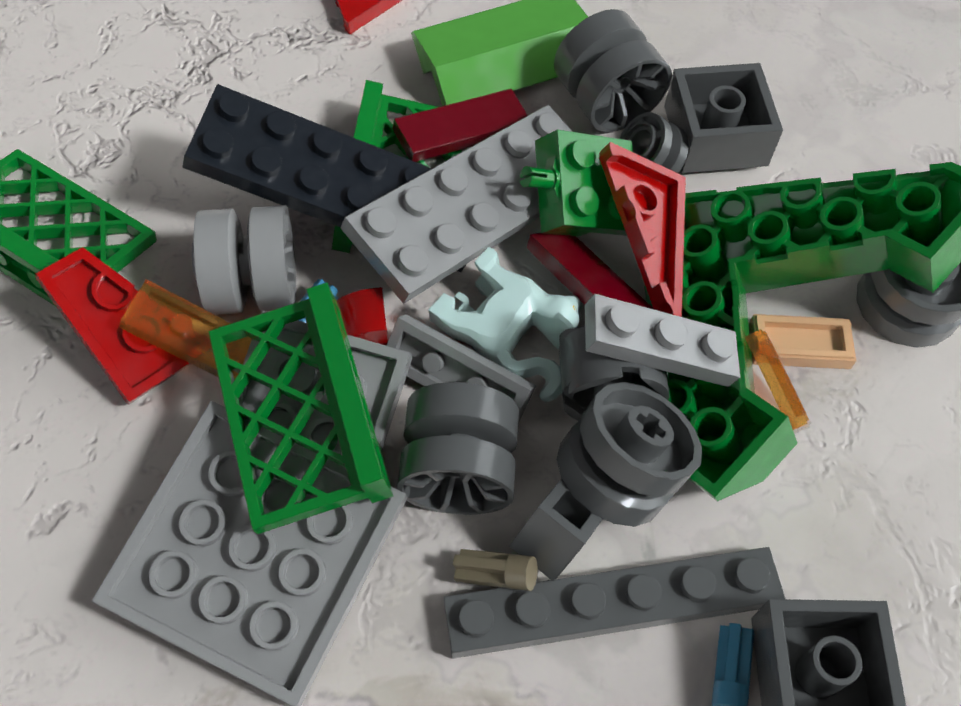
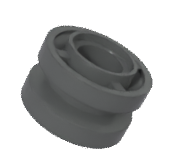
(657, 140)

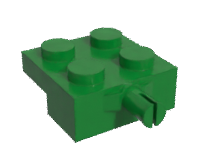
(573, 184)

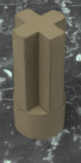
(496, 569)

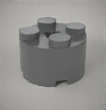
(587, 373)

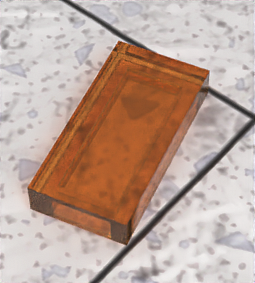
(778, 380)

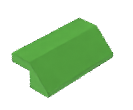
(496, 48)

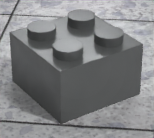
(725, 116)
(826, 654)

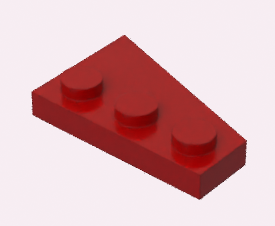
(93, 304)

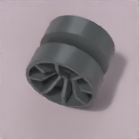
(611, 69)
(459, 449)

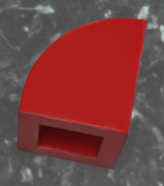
(365, 314)

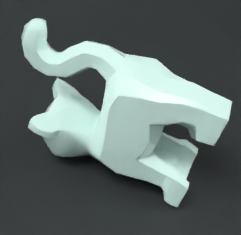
(505, 316)

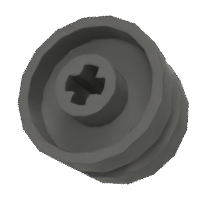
(908, 311)
(628, 454)

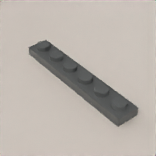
(611, 602)

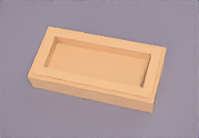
(808, 340)

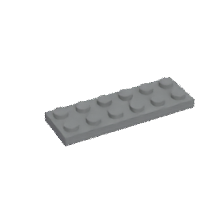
(453, 209)

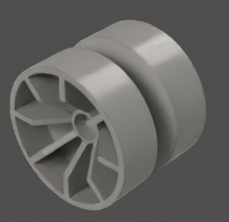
(229, 262)

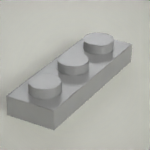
(661, 340)
(444, 360)

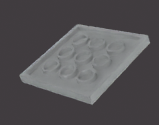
(241, 598)

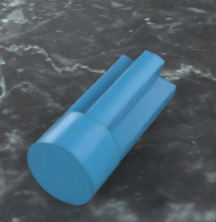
(733, 666)

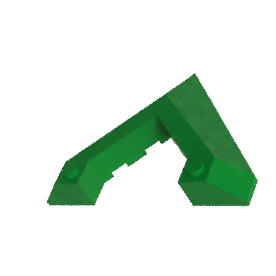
(786, 238)

